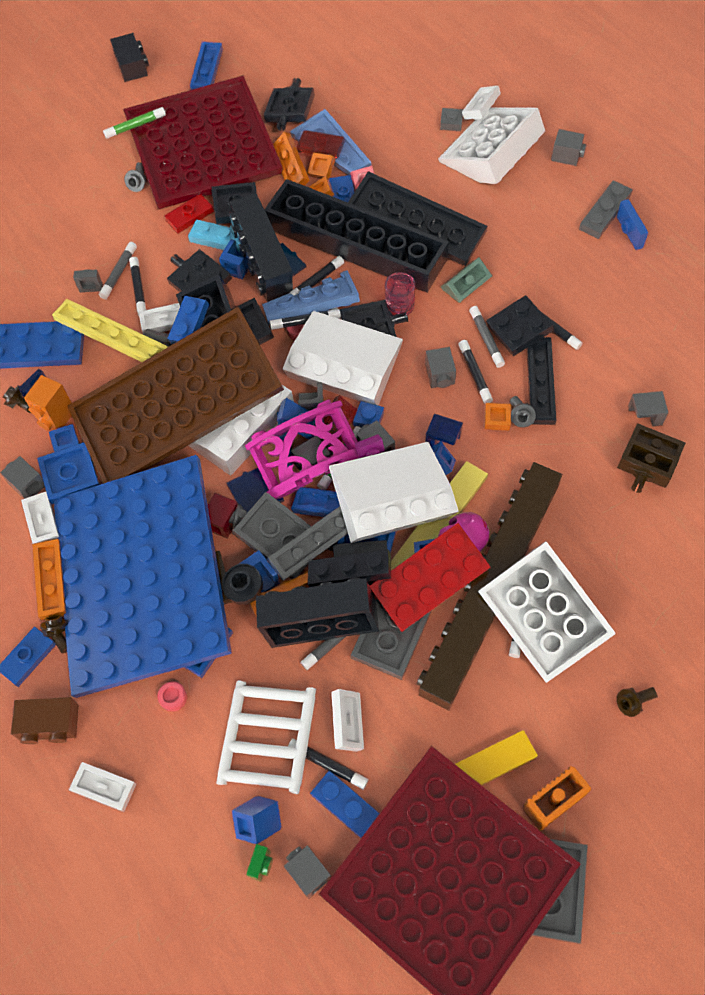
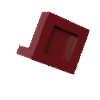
(220, 512)

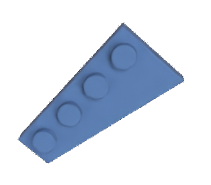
(351, 156)
(319, 299)

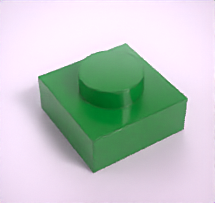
(260, 863)

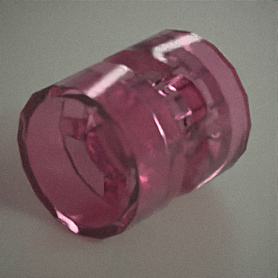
(400, 293)

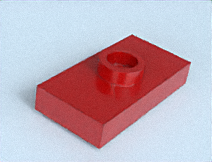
(187, 213)

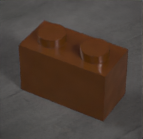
(44, 719)

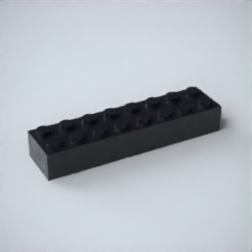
(356, 234)

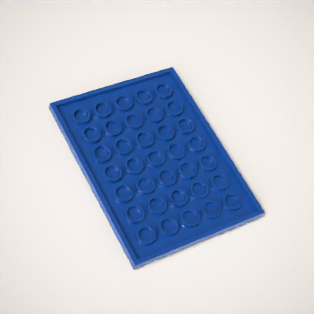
(140, 578)

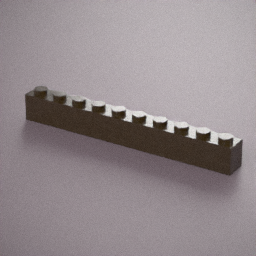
(473, 614)

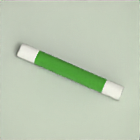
(135, 122)

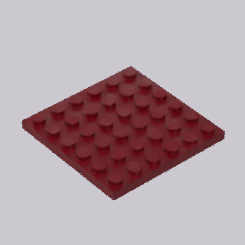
(203, 142)
(449, 880)

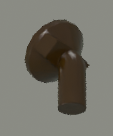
(14, 396)
(53, 627)
(631, 702)

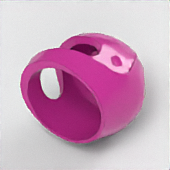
(474, 527)

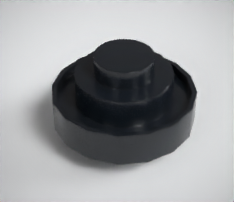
(242, 584)

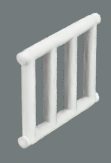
(297, 753)

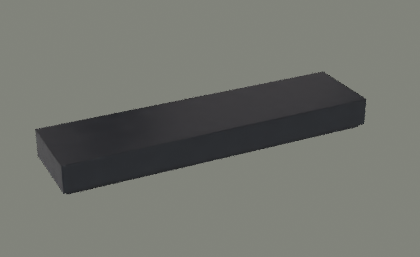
(541, 381)

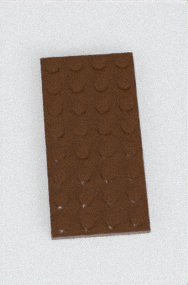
(175, 397)

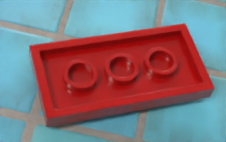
(429, 577)

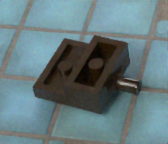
(651, 457)

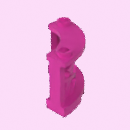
(288, 478)

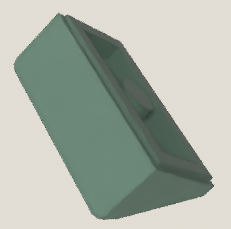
(467, 280)

